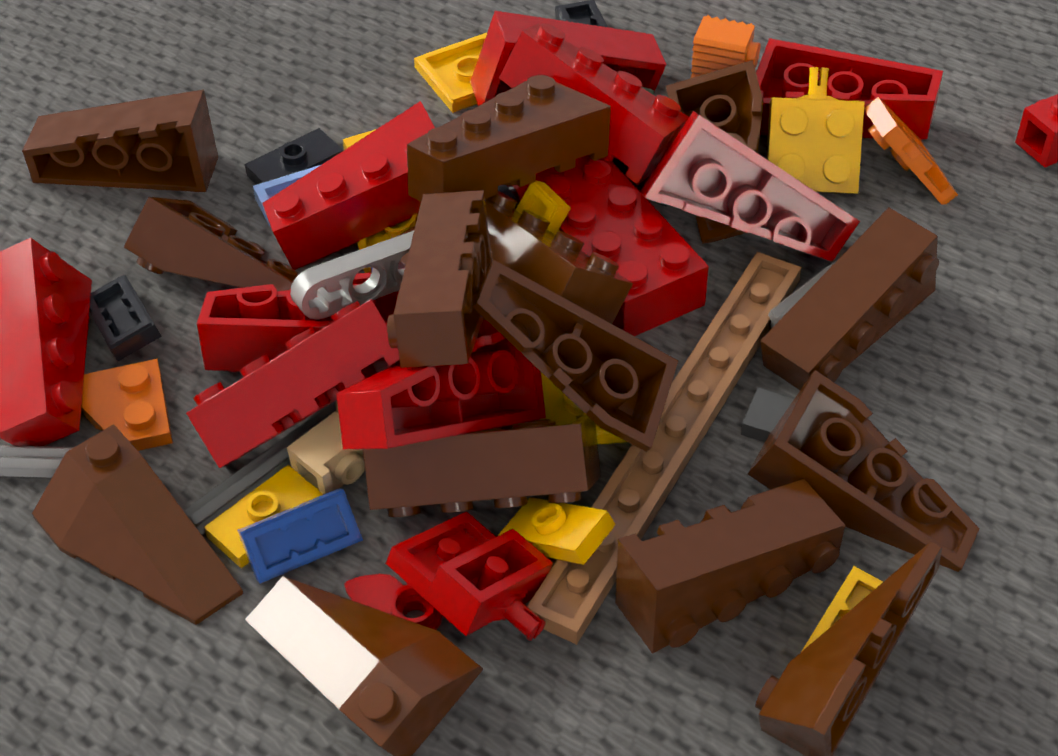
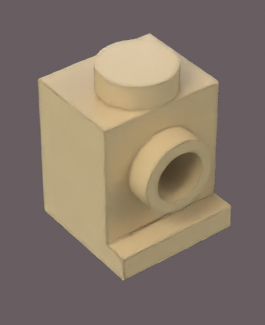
(321, 457)

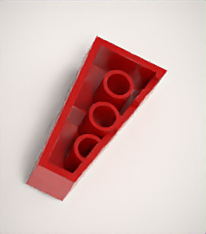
(349, 194)

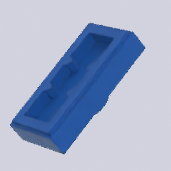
(300, 535)

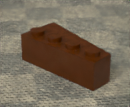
(509, 140)
(127, 145)
(554, 260)
(441, 281)
(854, 301)
(486, 466)
(724, 562)

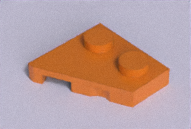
(908, 150)
(131, 400)

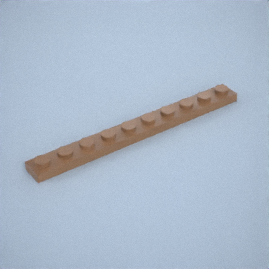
(645, 479)

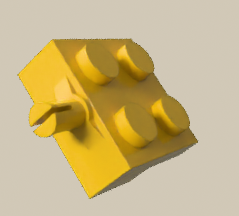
(817, 137)

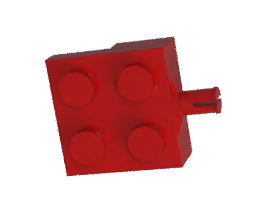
(474, 574)

